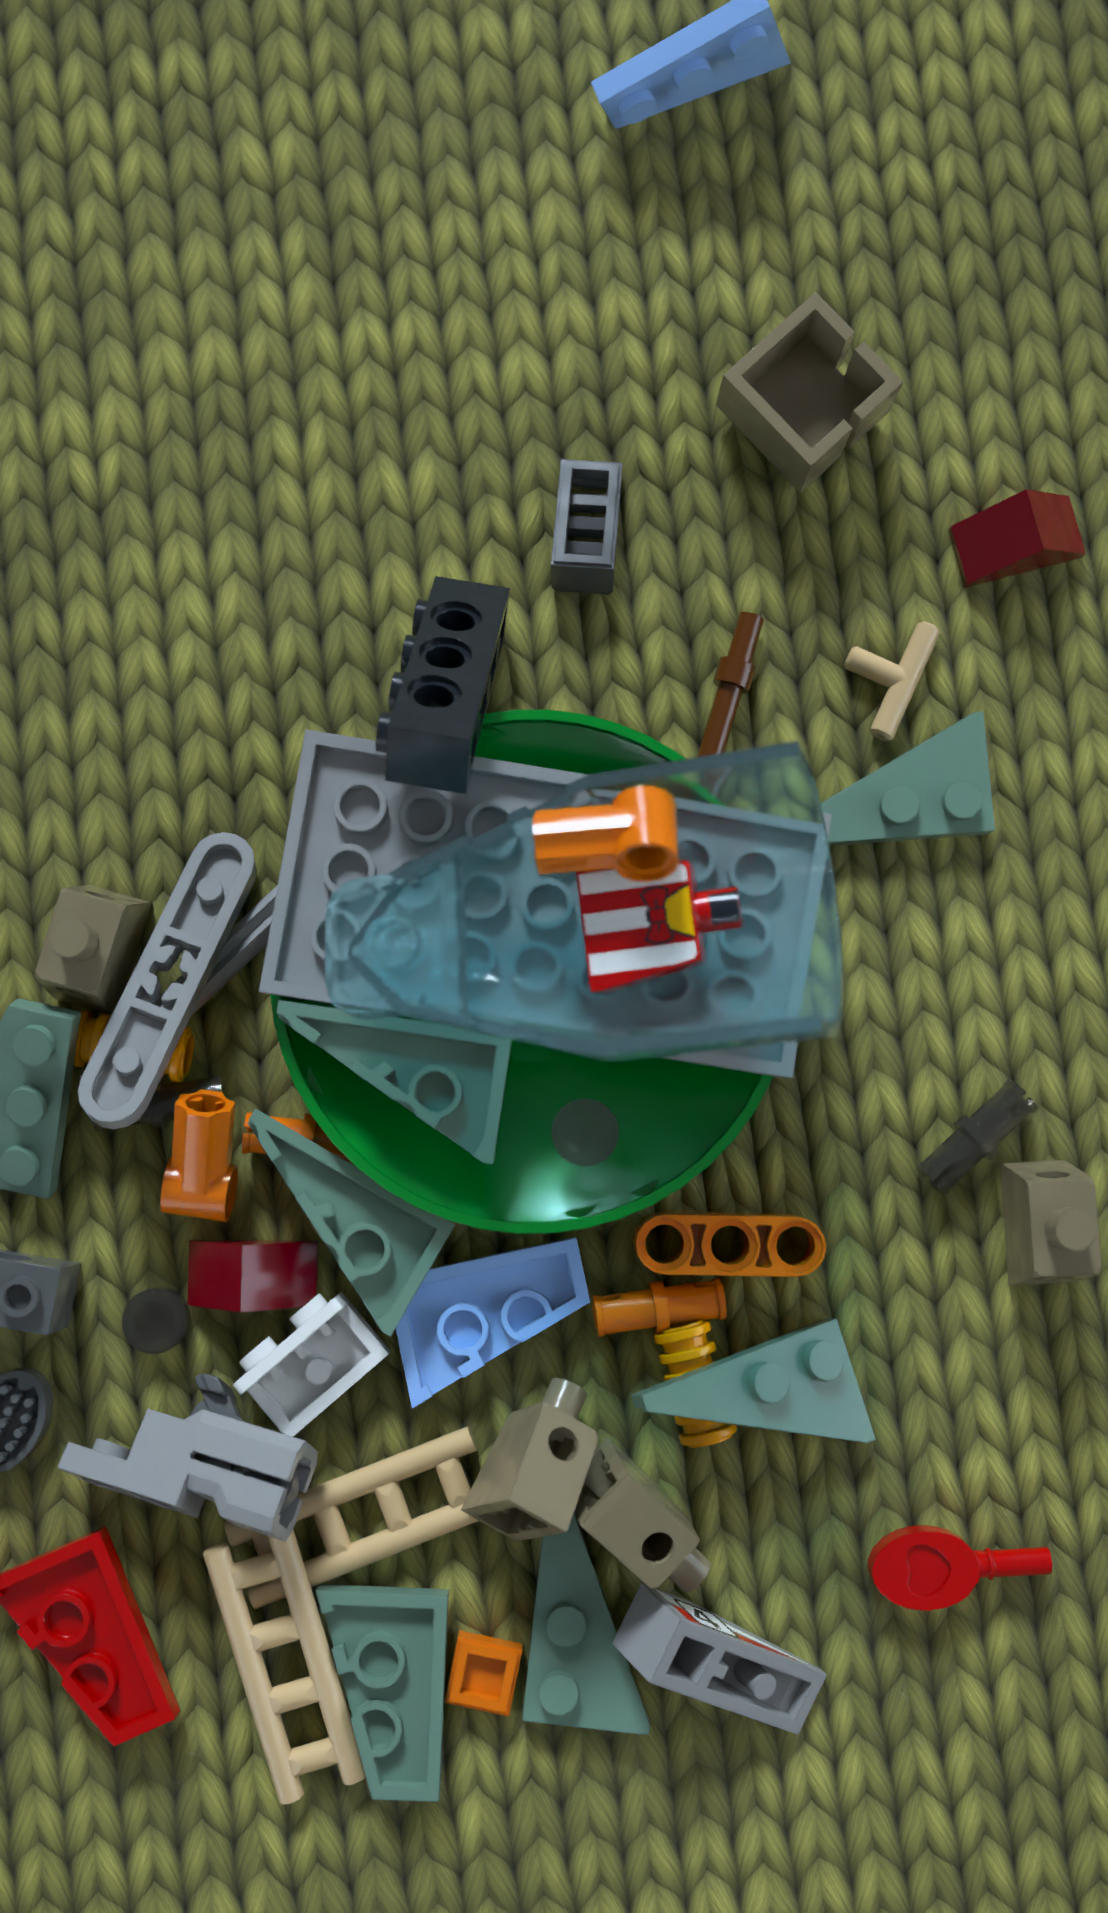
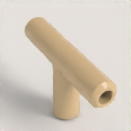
(899, 679)

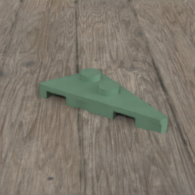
(923, 794)
(432, 1069)
(371, 1233)
(572, 1664)

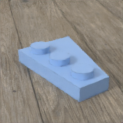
(696, 61)
(483, 1308)

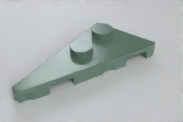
(785, 1384)

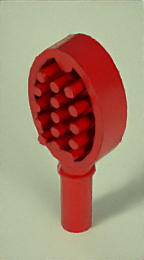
(936, 1568)

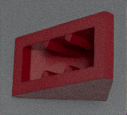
(1016, 537)
(252, 1274)

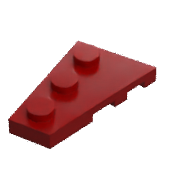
(91, 1630)

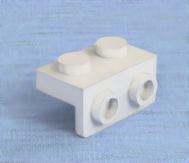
(312, 1364)

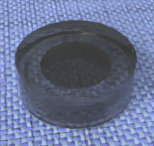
(585, 1132)
(156, 1320)

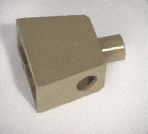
(91, 946)
(1049, 1223)
(536, 1467)
(639, 1521)

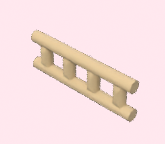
(402, 1530)
(269, 1702)

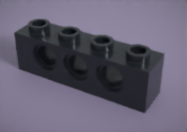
(443, 685)

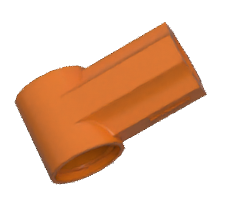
(631, 836)
(200, 1171)

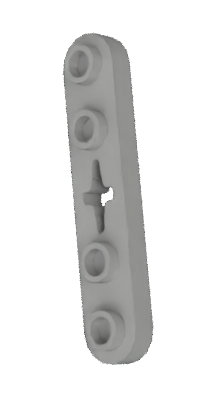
(139, 1033)

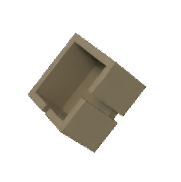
(796, 399)

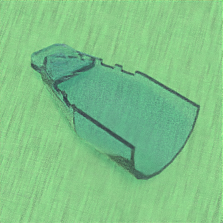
(501, 949)

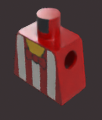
(648, 927)

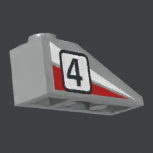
(716, 1660)

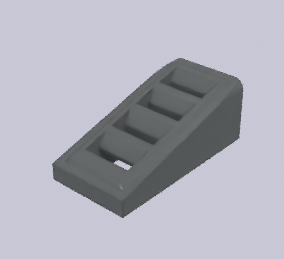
(579, 564)

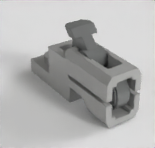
(207, 1456)

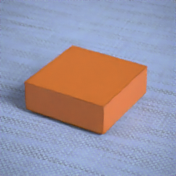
(483, 1673)

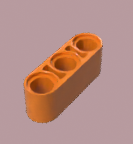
(759, 1250)

